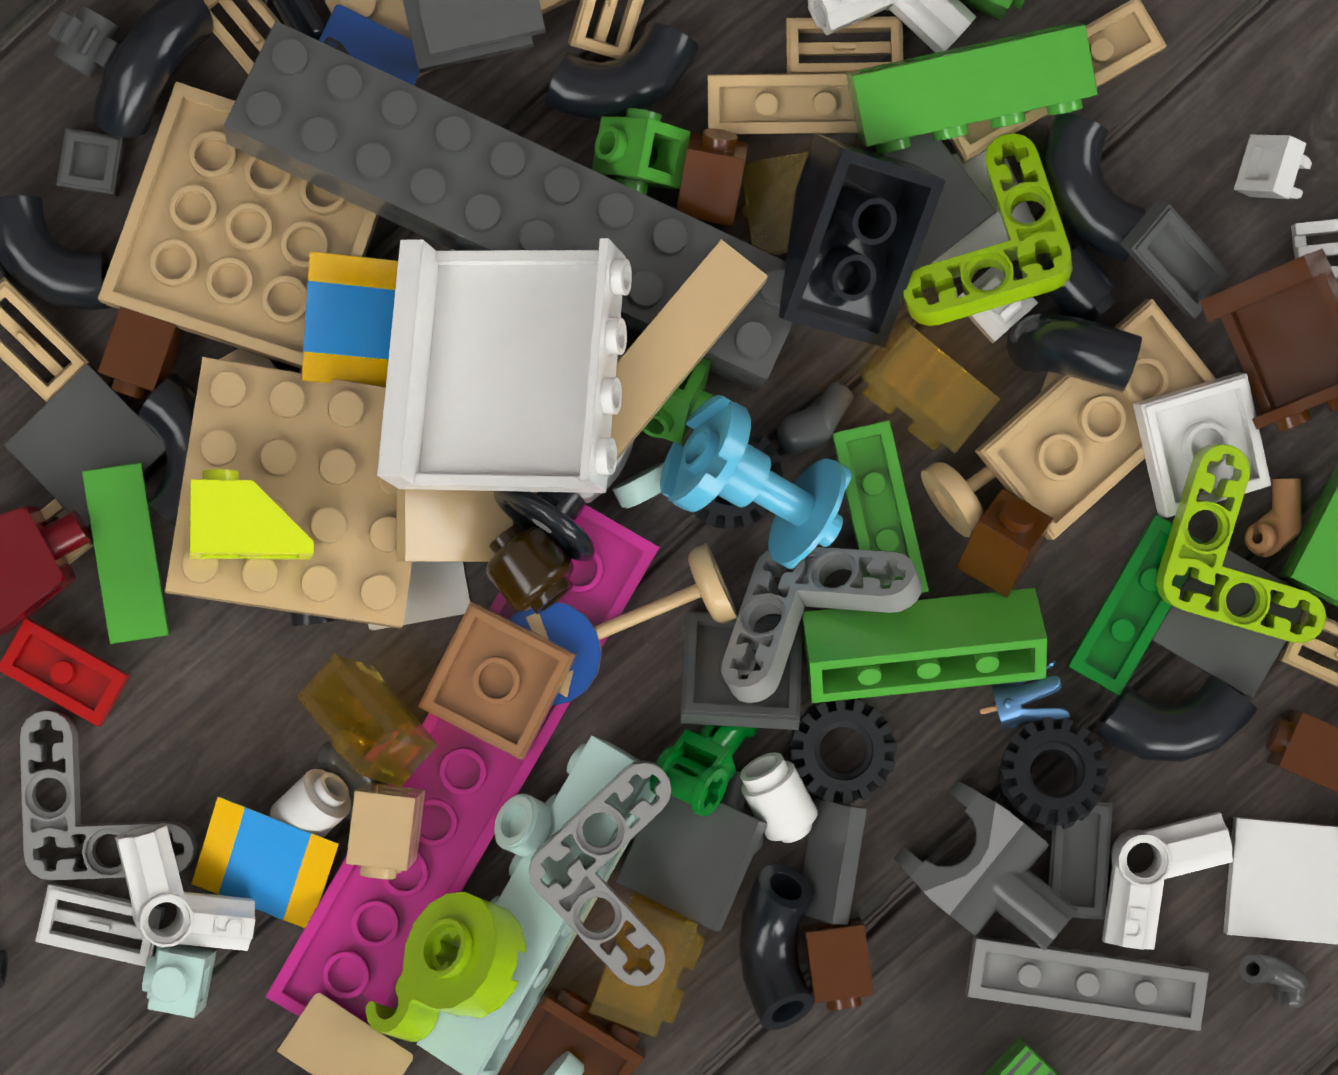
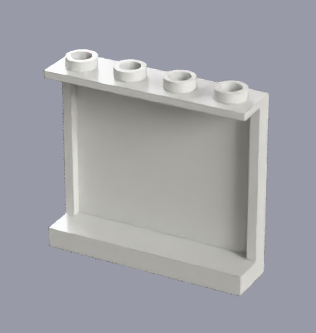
(504, 369)

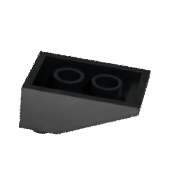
(855, 239)

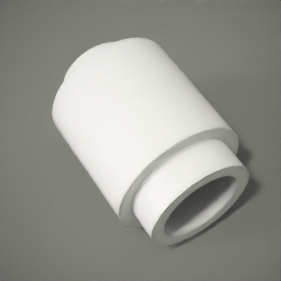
(778, 798)
(314, 803)

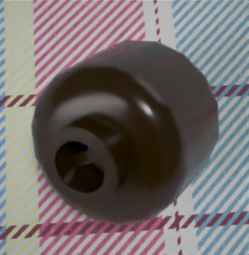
(529, 568)

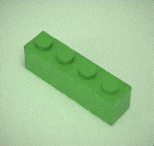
(972, 85)
(925, 646)

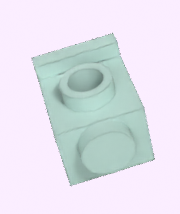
(179, 979)

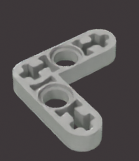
(806, 589)
(66, 822)
(588, 884)

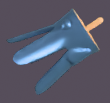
(1013, 696)

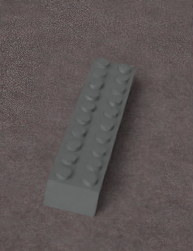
(481, 185)

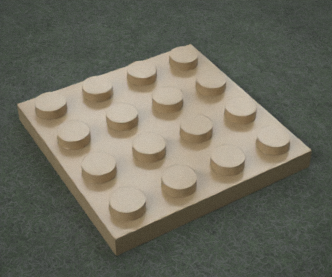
(226, 236)
(318, 461)

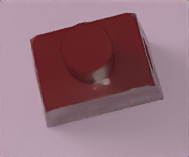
(35, 561)

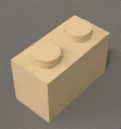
(385, 829)

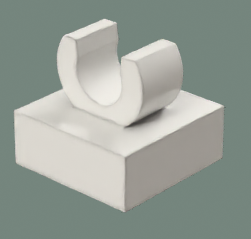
(1272, 167)
(998, 320)

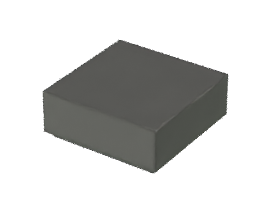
(91, 162)

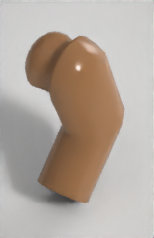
(1279, 524)

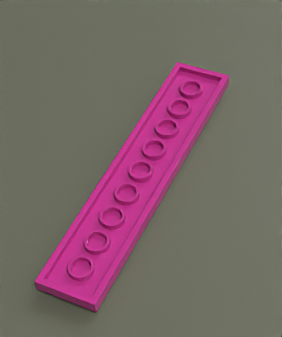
(362, 923)

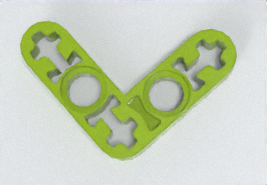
(1024, 245)
(1208, 557)

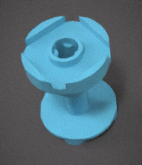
(724, 464)

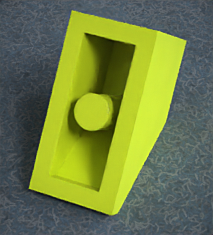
(240, 521)

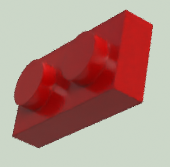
(63, 672)

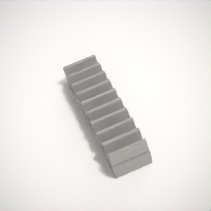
(1087, 983)

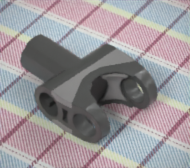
(993, 875)

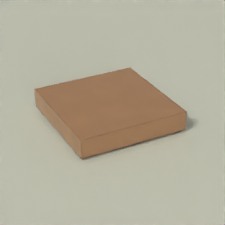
(497, 680)

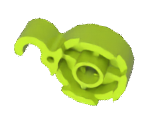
(453, 963)

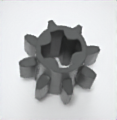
(84, 40)

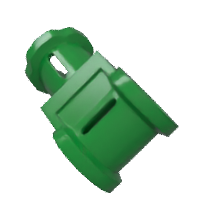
(702, 765)

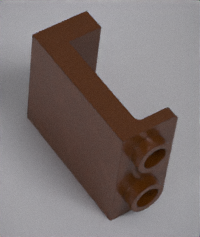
(1285, 337)
(564, 1025)

